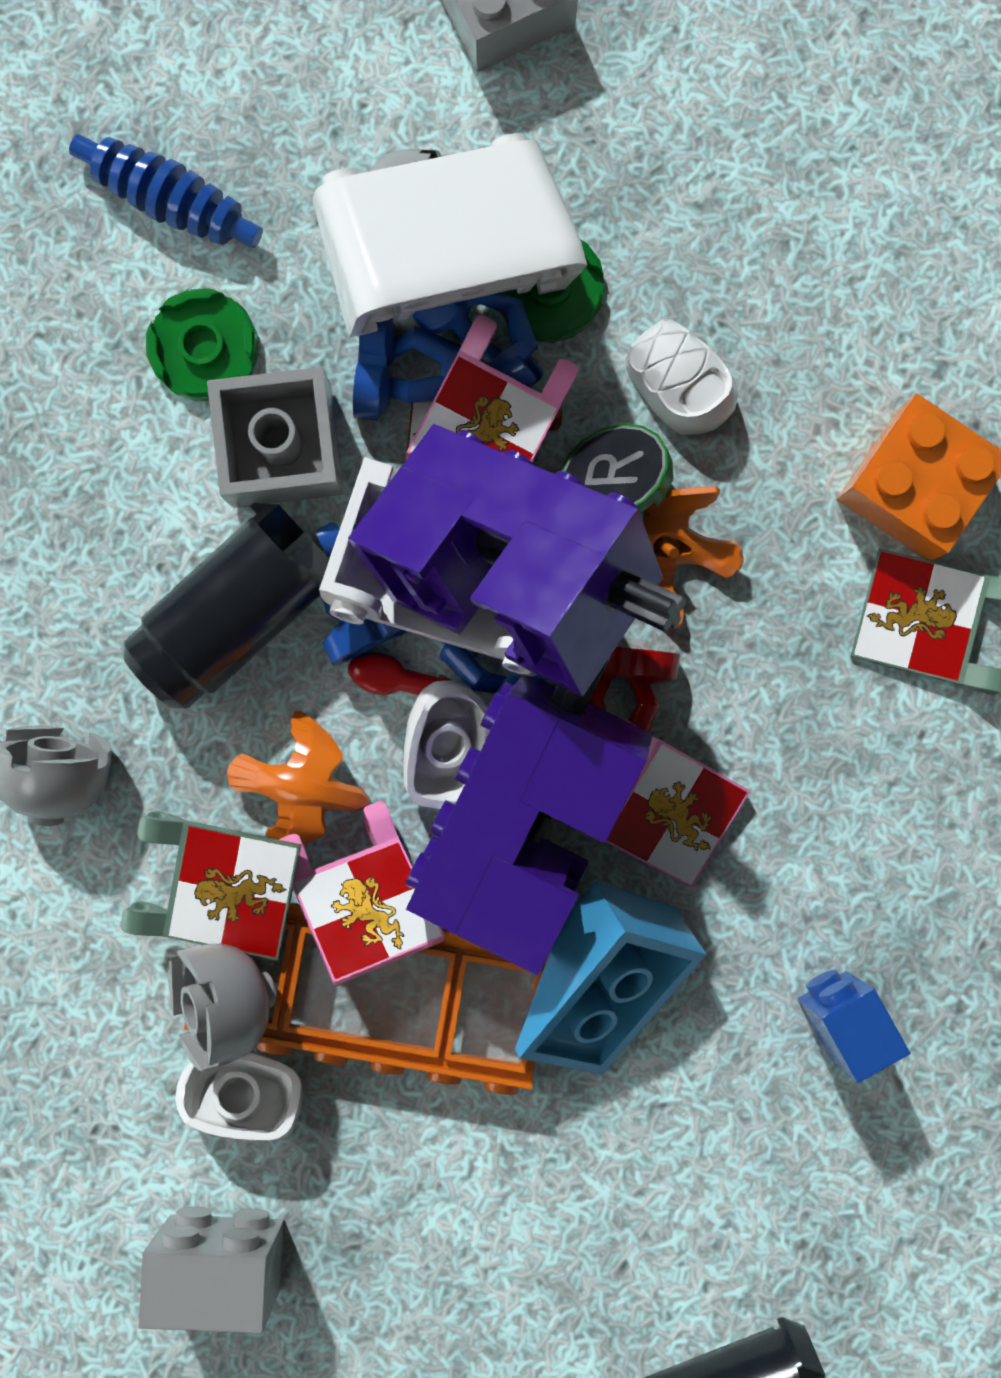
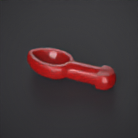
(386, 675)

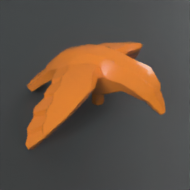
(678, 544)
(302, 786)

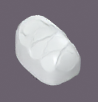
(681, 379)
(437, 740)
(241, 1099)

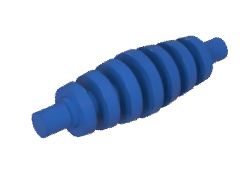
(165, 190)

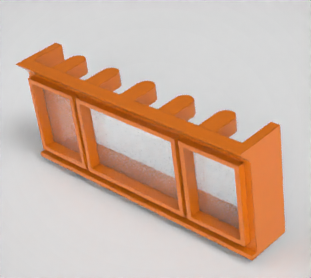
(431, 1012)

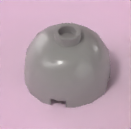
(44, 777)
(221, 1002)

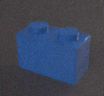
(852, 1024)

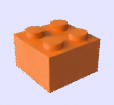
(923, 478)

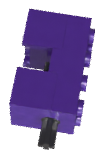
(532, 545)
(491, 867)

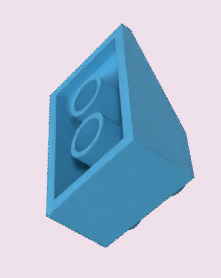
(606, 978)

